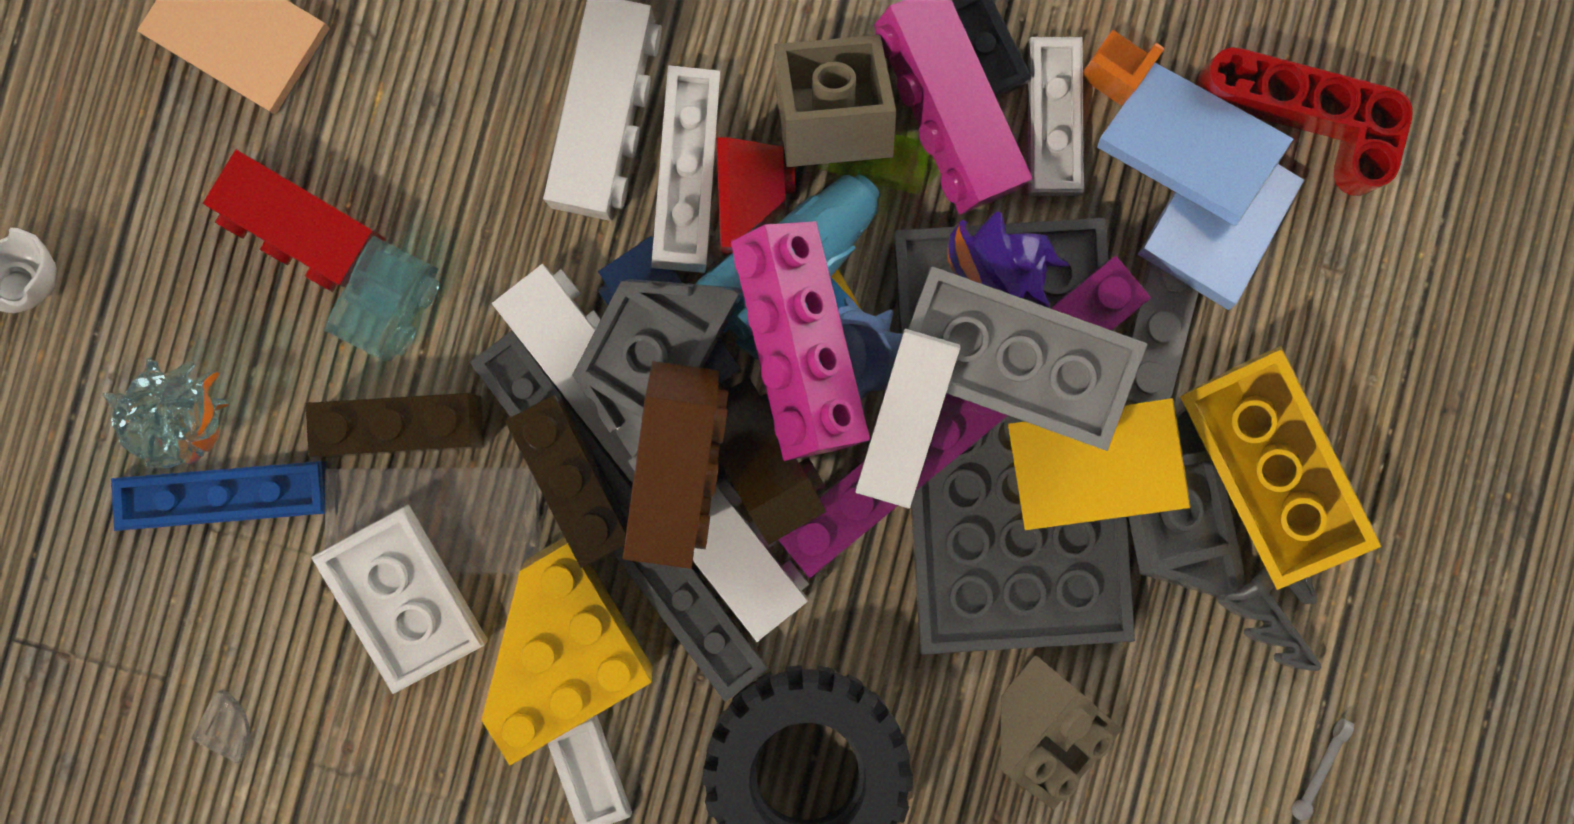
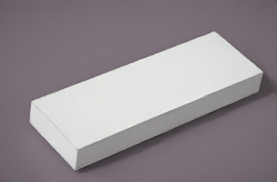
(1055, 116)
(907, 418)

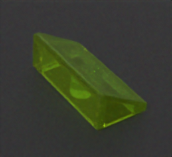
(901, 172)

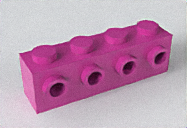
(951, 102)
(794, 338)

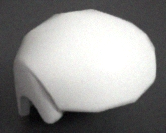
(25, 271)

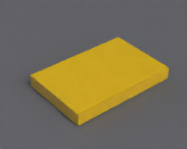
(1079, 483)

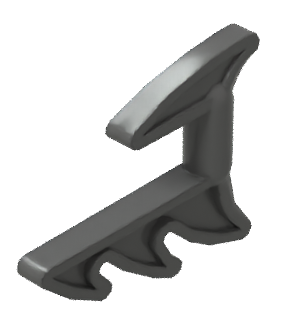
(1256, 603)

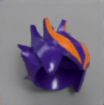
(1003, 260)

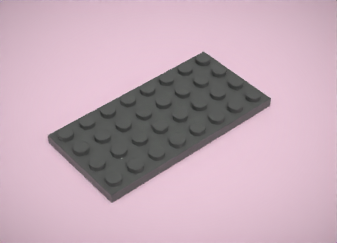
(975, 564)

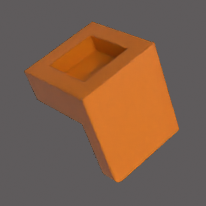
(1120, 67)

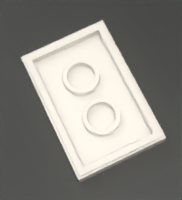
(400, 599)

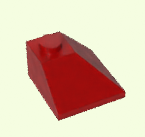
(750, 187)

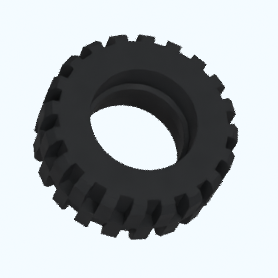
(807, 698)

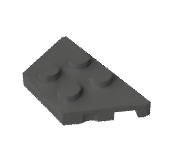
(642, 326)
(1193, 544)

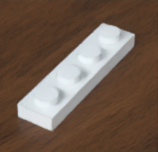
(686, 169)

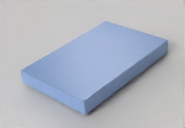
(1195, 143)
(1212, 252)

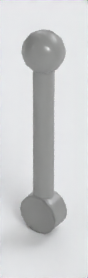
(1302, 808)

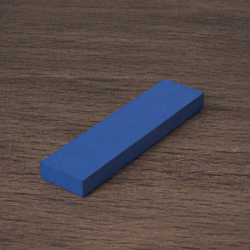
(218, 495)

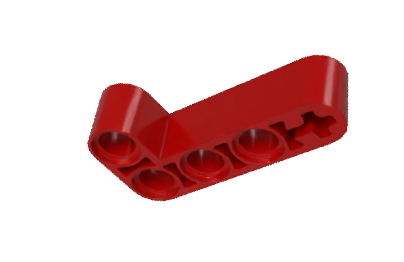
(1303, 110)

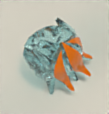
(167, 416)

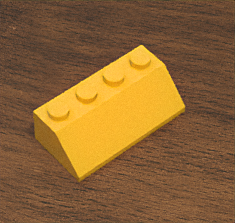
(1280, 468)

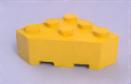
(559, 655)

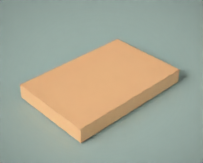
(241, 43)

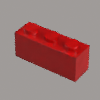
(288, 221)

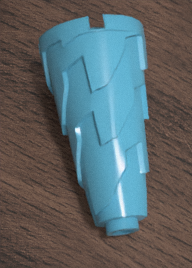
(841, 216)

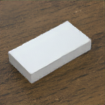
(589, 775)

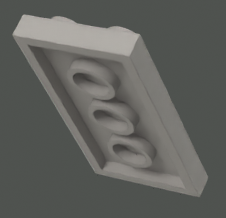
(1030, 358)

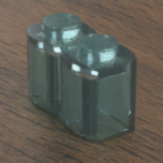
(382, 300)

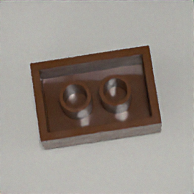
(675, 465)

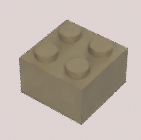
(834, 100)

